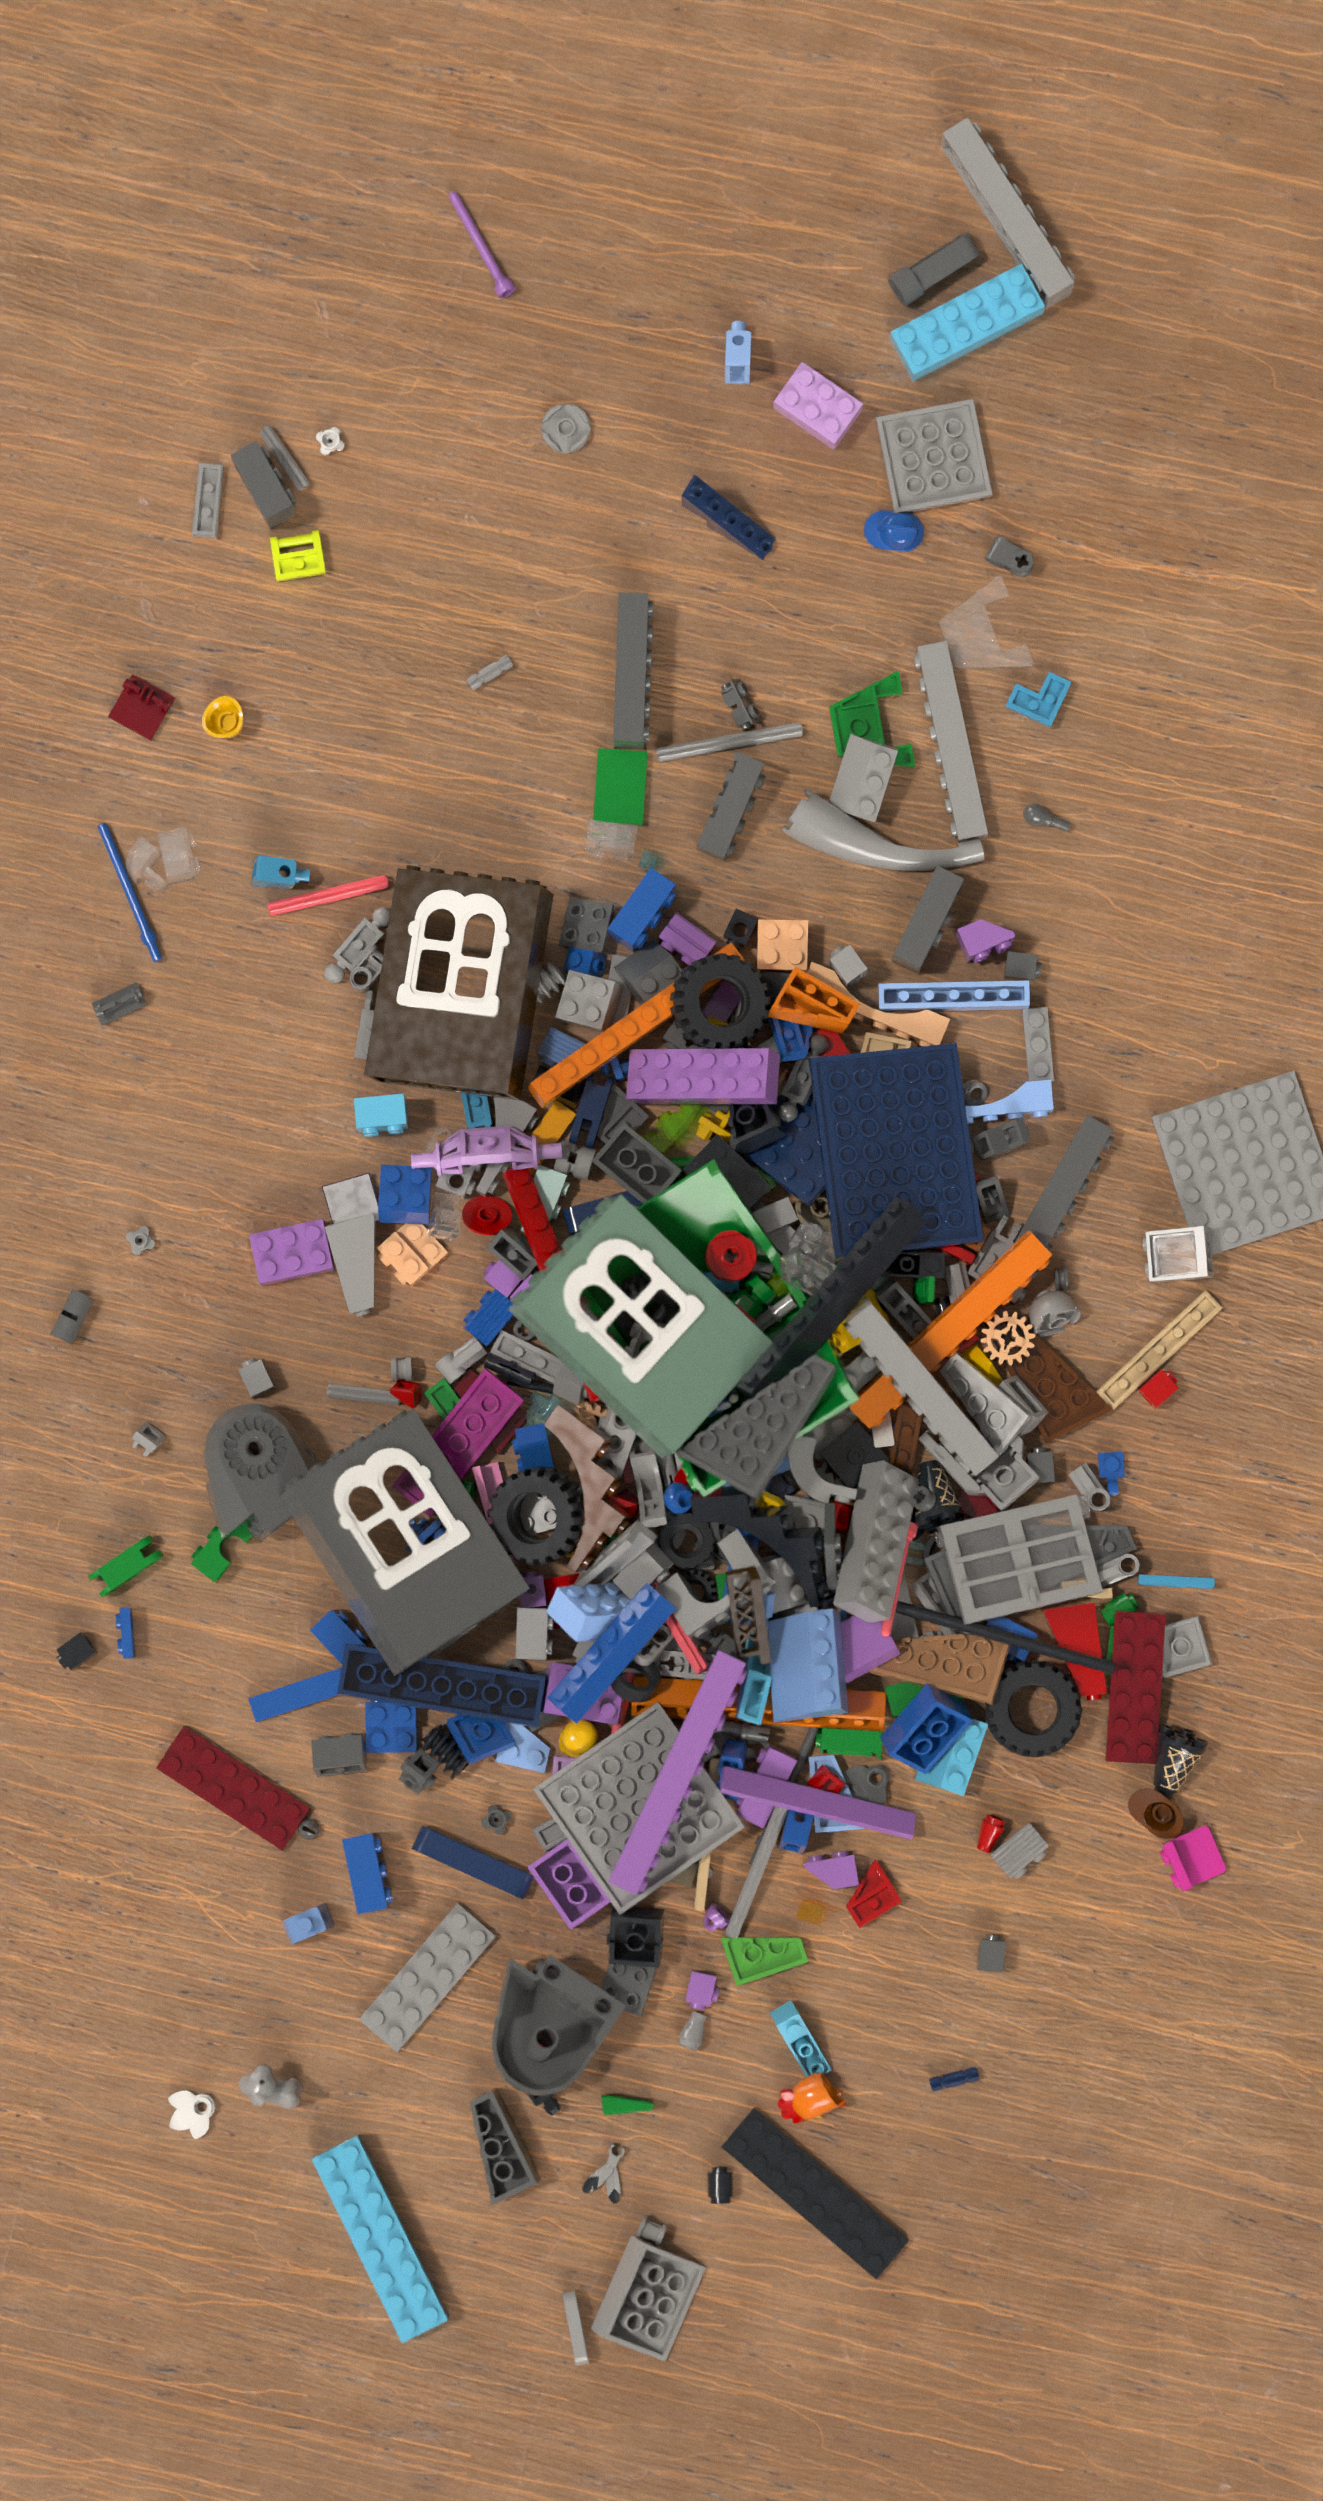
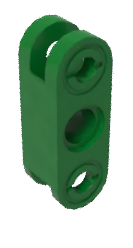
(126, 1566)

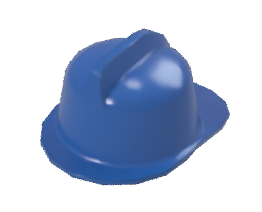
(893, 531)

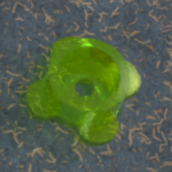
(777, 1285)

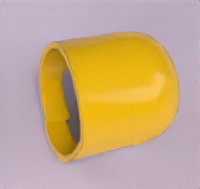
(577, 1738)

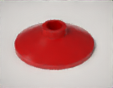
(486, 1215)

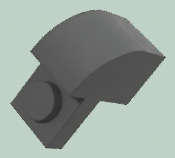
(1001, 1139)

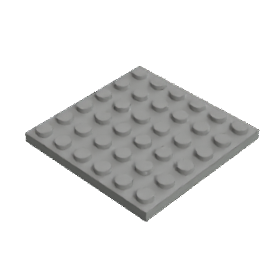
(1245, 1162)
(605, 1791)

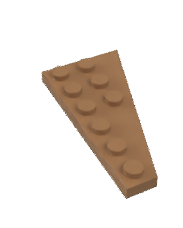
(952, 1663)

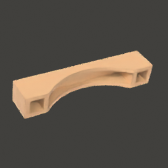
(922, 1026)

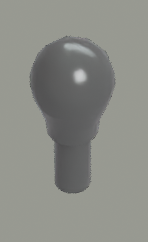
(1038, 816)

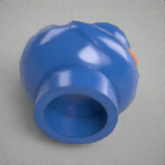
(678, 1497)

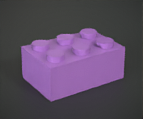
(291, 1252)
(604, 1710)
(568, 1884)

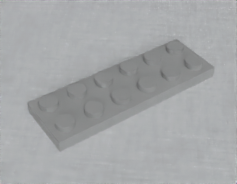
(427, 1977)

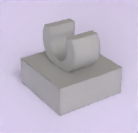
(148, 1437)

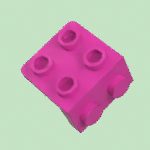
(1192, 1858)

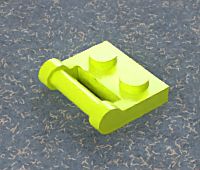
(298, 563)

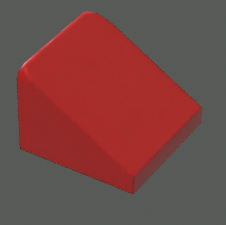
(408, 1393)
(842, 1516)
(826, 1780)

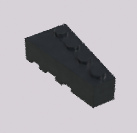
(753, 1124)

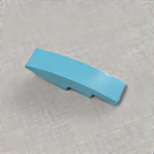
(754, 1689)

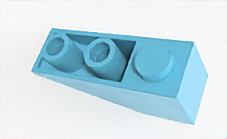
(799, 2039)

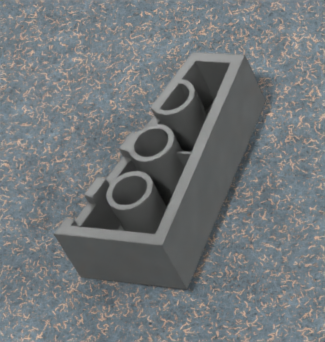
(731, 807)
(501, 2147)

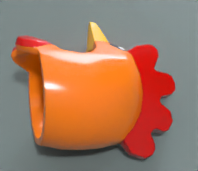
(810, 2099)

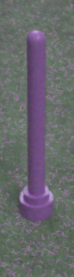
(502, 284)

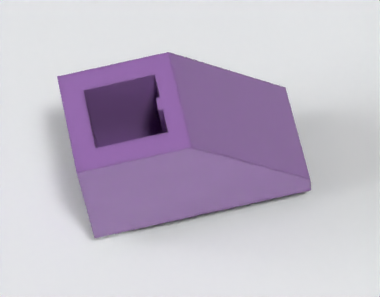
(835, 1871)

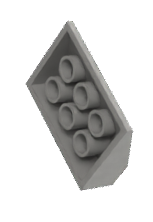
(648, 2298)

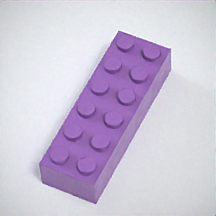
(703, 1076)

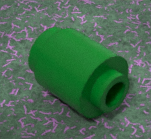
(1121, 1602)

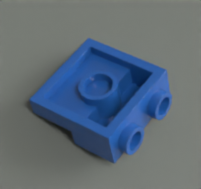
(390, 1728)

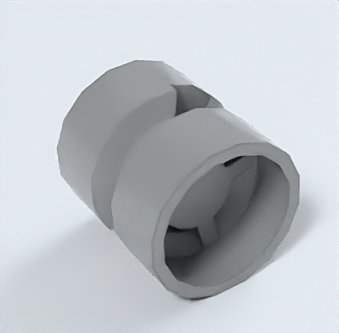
(583, 1162)

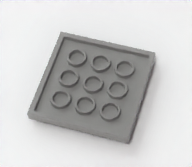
(933, 456)

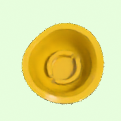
(223, 718)

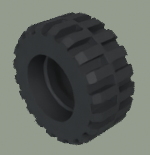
(751, 994)
(508, 1523)
(1066, 1720)

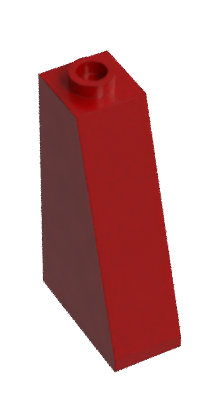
(1077, 1630)

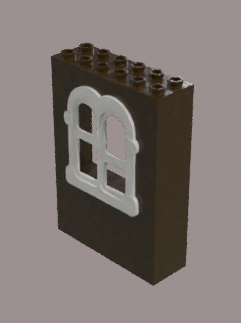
(447, 1037)

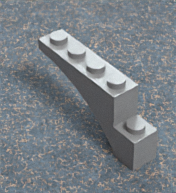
(507, 1113)

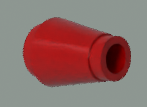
(990, 1832)

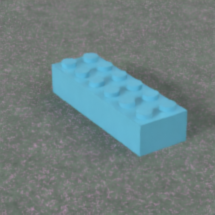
(967, 322)

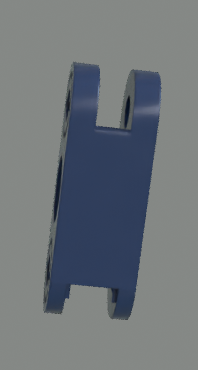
(591, 1110)

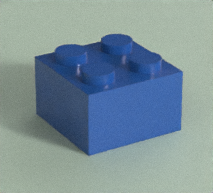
(404, 1194)

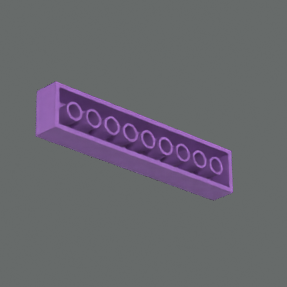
(677, 1772)

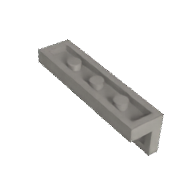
(617, 1555)

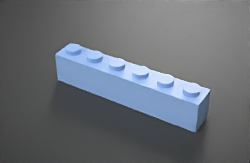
(953, 996)

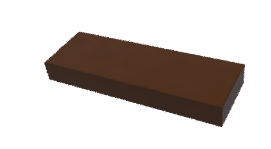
(905, 1438)

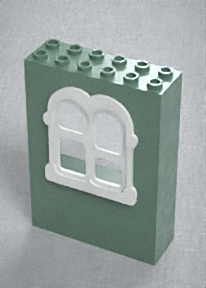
(686, 1364)

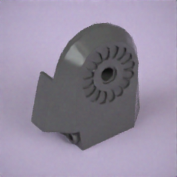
(248, 1485)
(553, 2010)

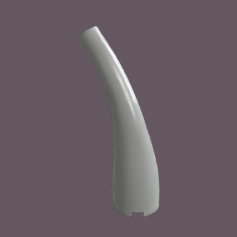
(841, 836)

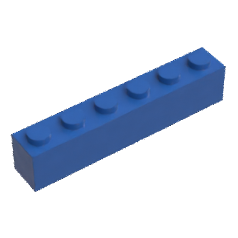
(611, 1653)

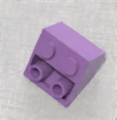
(981, 939)

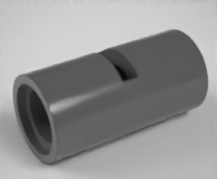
(72, 1316)

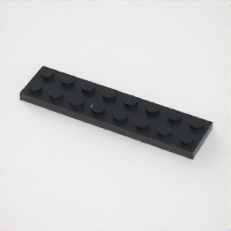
(815, 2193)

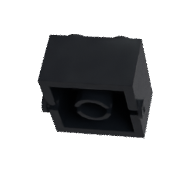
(636, 1937)

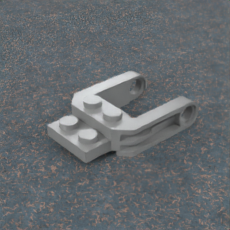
(1000, 1481)

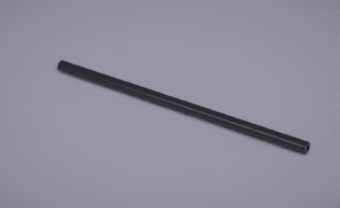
(1003, 1637)

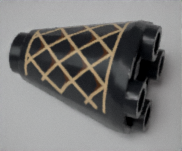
(946, 1507)
(1175, 1758)

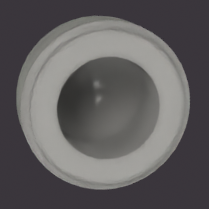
(969, 1086)

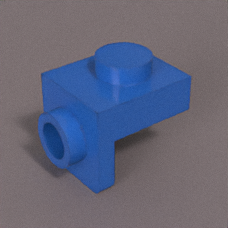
(585, 962)

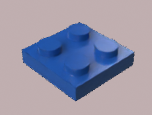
(479, 1737)

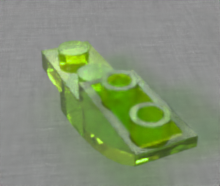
(672, 1127)

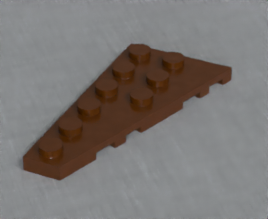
(1052, 1383)

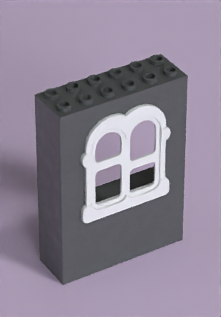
(436, 1588)

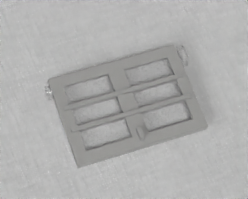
(1021, 1558)

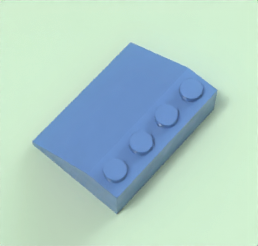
(807, 1666)

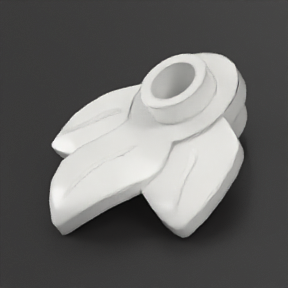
(187, 2113)

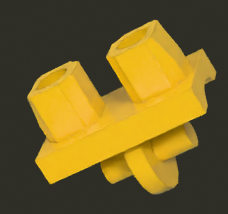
(711, 1124)

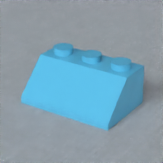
(956, 1764)

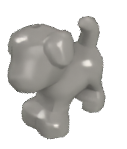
(265, 2088)

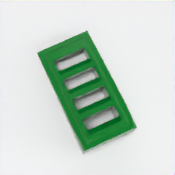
(924, 1290)
(619, 2105)

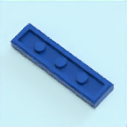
(295, 1695)

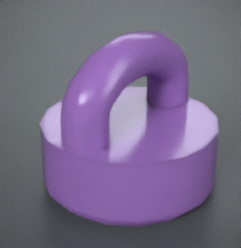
(717, 1916)

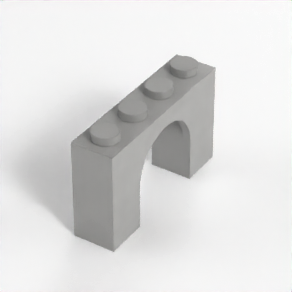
(699, 1617)

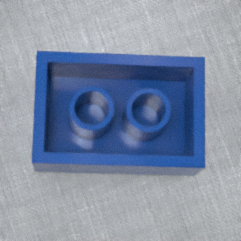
(643, 910)
(926, 1728)
(367, 1873)

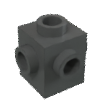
(419, 1771)

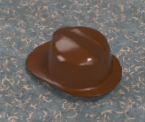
(1156, 1813)

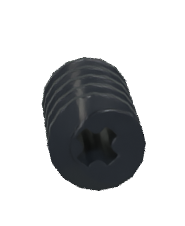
(445, 1750)

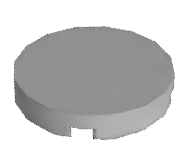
(565, 428)

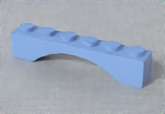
(1030, 1098)

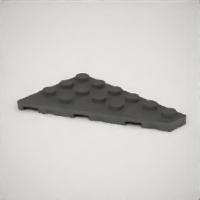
(756, 1437)

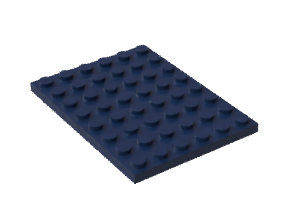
(900, 1131)

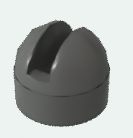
(311, 1824)

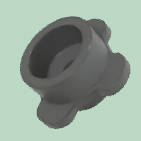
(503, 1817)

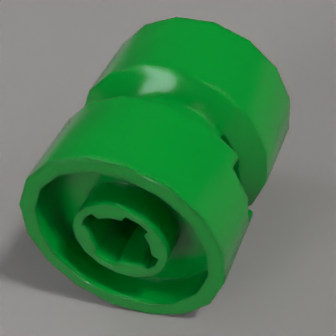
(754, 1296)

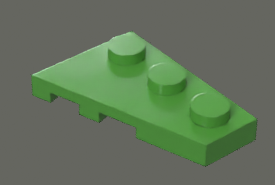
(762, 1956)

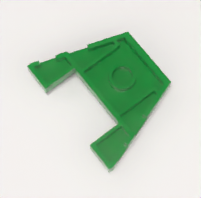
(861, 716)

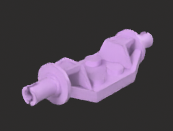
(486, 1146)

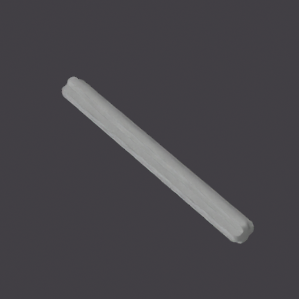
(729, 742)
(756, 1872)

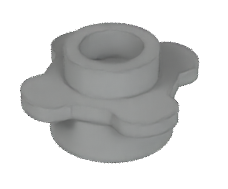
(137, 1247)

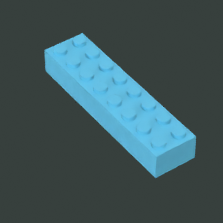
(380, 2238)

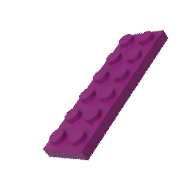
(468, 1429)

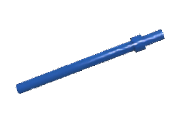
(148, 937)

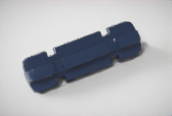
(954, 2079)

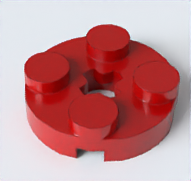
(739, 1245)

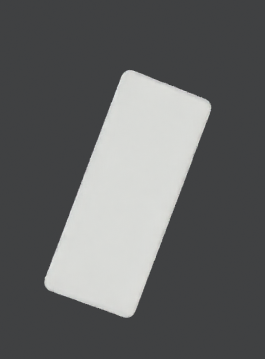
(883, 1433)

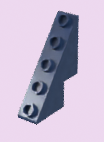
(726, 518)

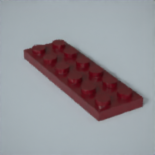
(1135, 1687)
(233, 1788)

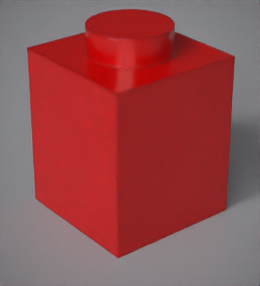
(1159, 1388)

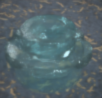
(647, 860)

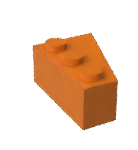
(813, 1003)

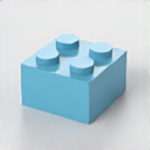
(381, 1114)

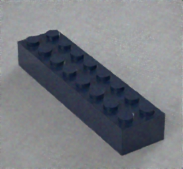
(443, 1687)

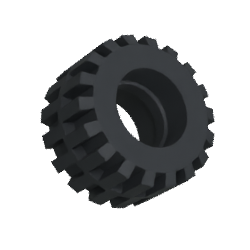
(663, 1312)

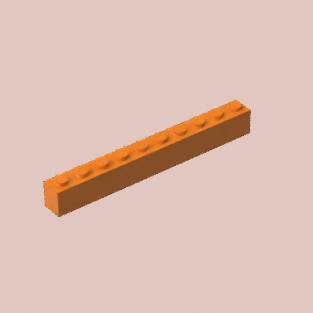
(611, 1042)
(957, 1322)
(677, 1696)

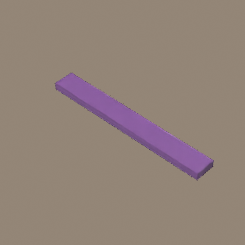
(817, 1802)

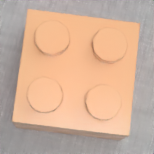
(782, 945)

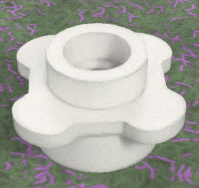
(323, 438)

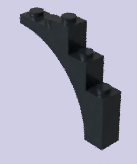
(772, 1525)

